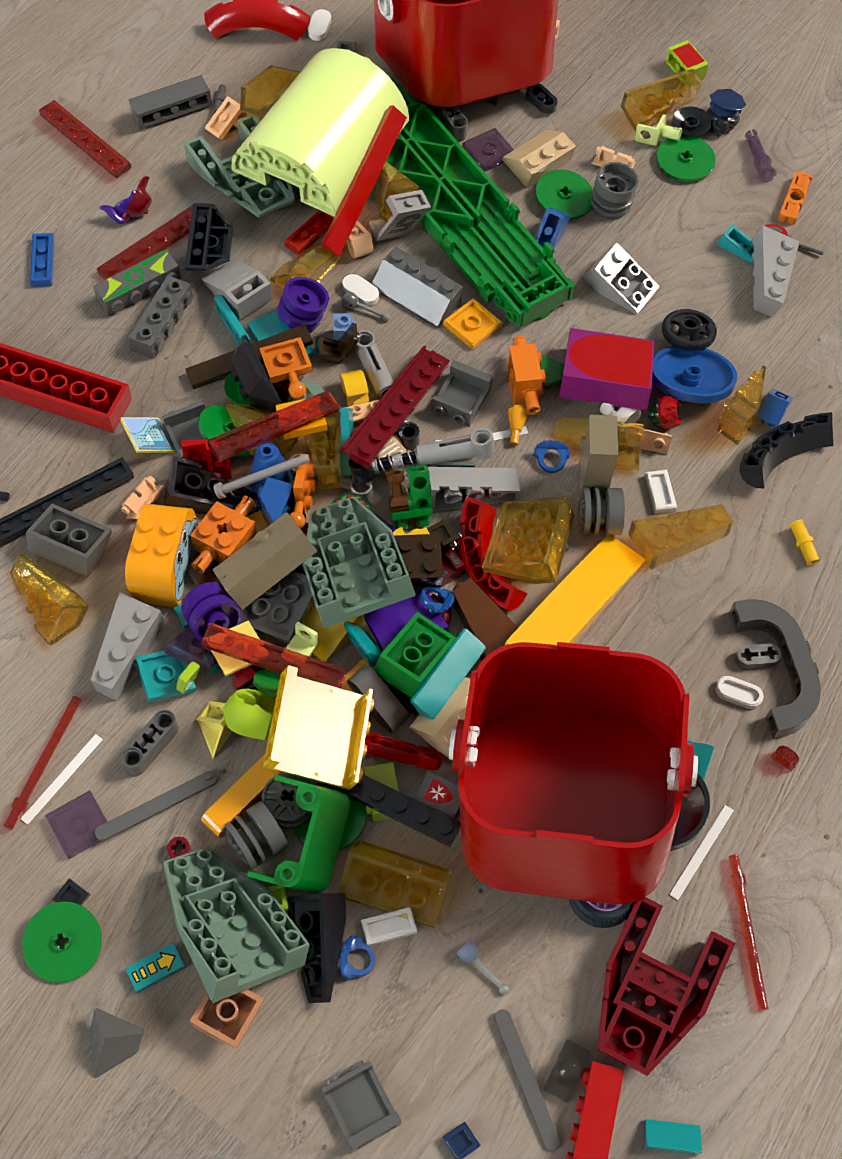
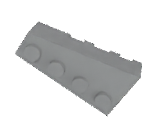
(773, 266)
(489, 485)
(127, 637)

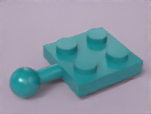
(160, 675)

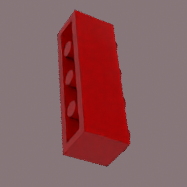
(597, 1112)

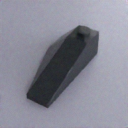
(194, 488)

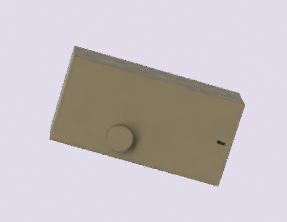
(598, 453)
(264, 560)

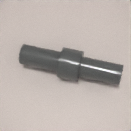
(219, 97)

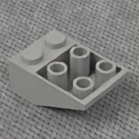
(621, 279)
(240, 286)

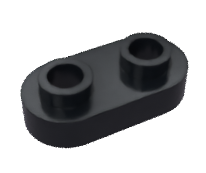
(541, 98)

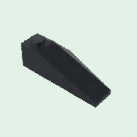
(322, 923)

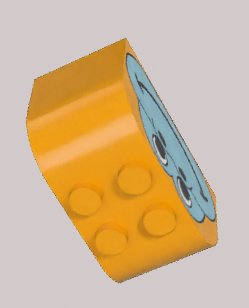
(160, 554)

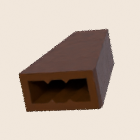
(482, 616)

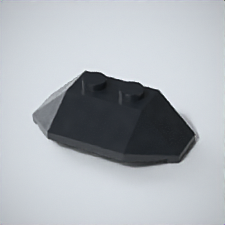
(208, 238)
(252, 377)

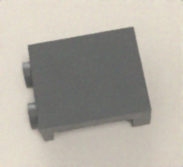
(462, 393)
(183, 425)
(360, 1105)

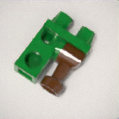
(413, 503)

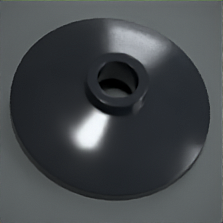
(692, 120)

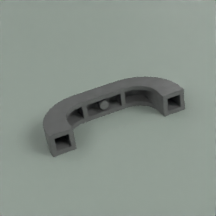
(803, 672)

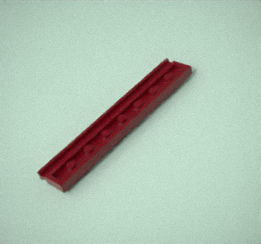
(394, 407)

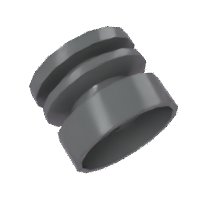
(614, 189)
(601, 511)
(252, 837)

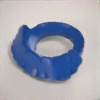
(560, 447)
(443, 594)
(345, 967)

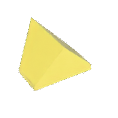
(214, 726)

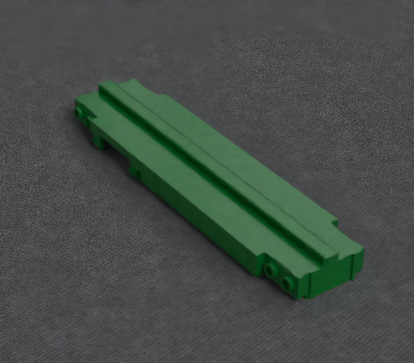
(475, 221)

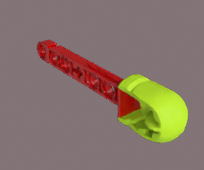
(251, 714)

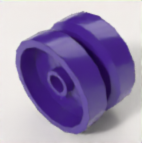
(302, 303)
(208, 605)

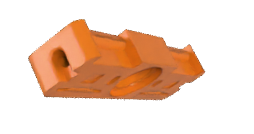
(798, 188)

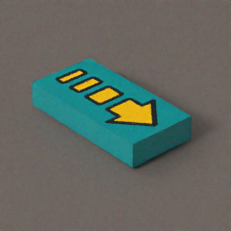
(155, 968)

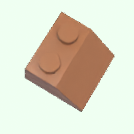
(228, 1018)

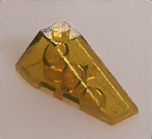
(52, 603)

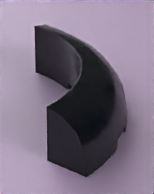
(782, 443)

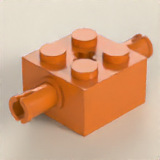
(525, 374)
(222, 533)

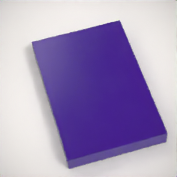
(391, 619)

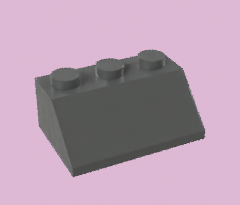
(68, 539)

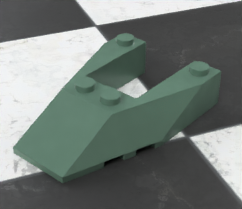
(243, 190)

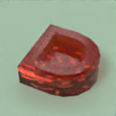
(786, 757)

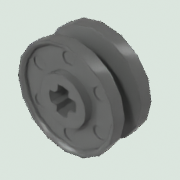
(286, 813)

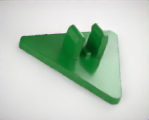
(553, 370)

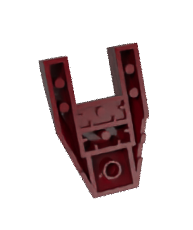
(648, 1002)

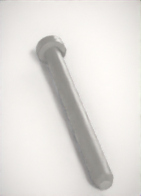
(221, 490)

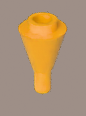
(517, 419)

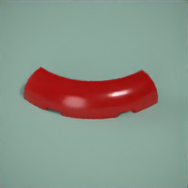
(256, 14)
(477, 528)

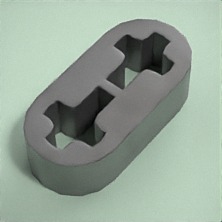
(757, 654)

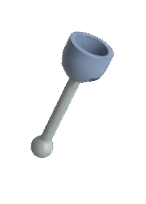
(469, 953)

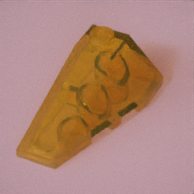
(312, 263)
(629, 439)

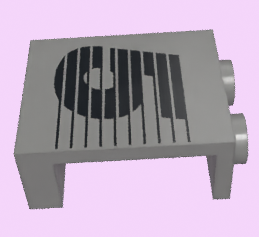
(407, 212)

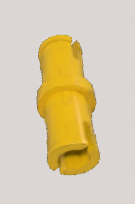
(805, 542)

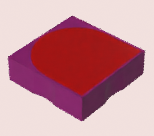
(608, 369)

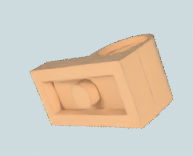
(225, 118)
(359, 242)

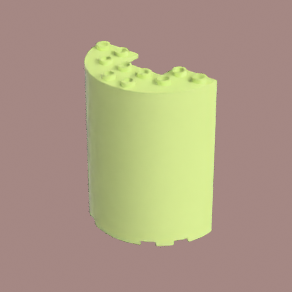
(321, 127)

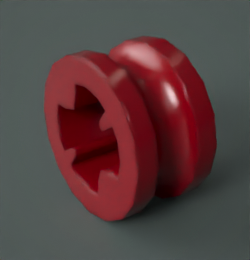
(173, 844)

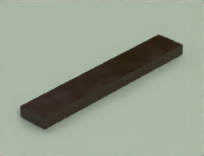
(220, 366)

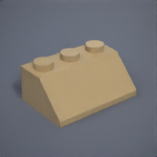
(539, 156)
(438, 730)

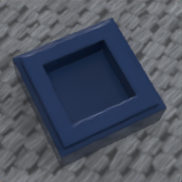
(461, 1141)

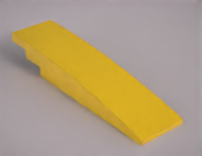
(581, 595)

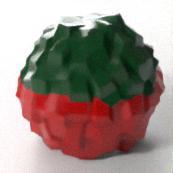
(664, 413)

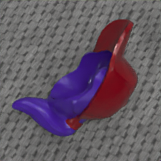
(133, 206)

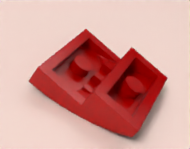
(199, 451)

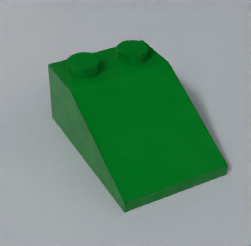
(413, 654)

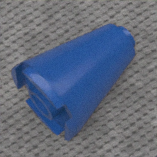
(265, 457)

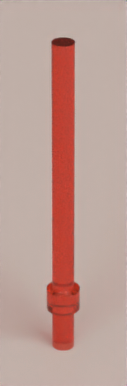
(21, 803)
(738, 881)

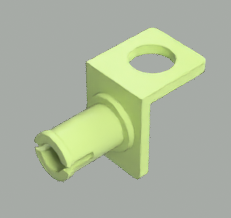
(658, 132)
(301, 642)

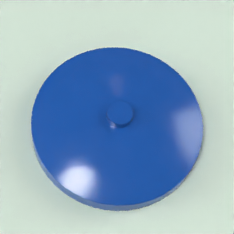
(694, 375)

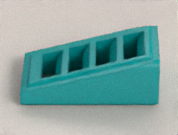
(729, 240)

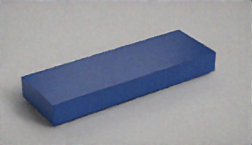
(42, 260)

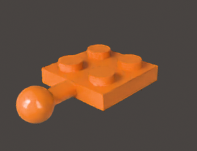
(285, 362)
(302, 488)

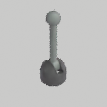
(351, 300)

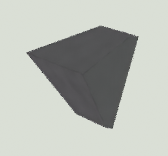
(112, 1041)

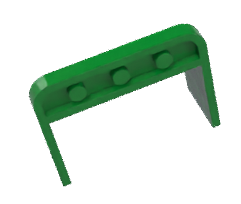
(321, 843)

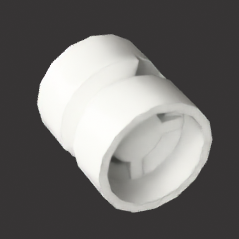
(623, 414)

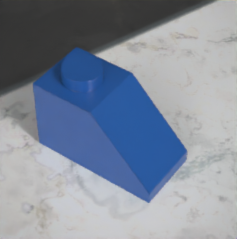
(552, 227)
(775, 408)

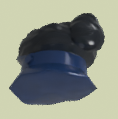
(725, 110)

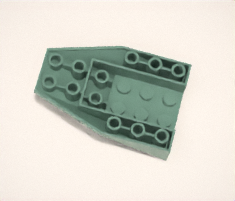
(354, 562)
(230, 924)

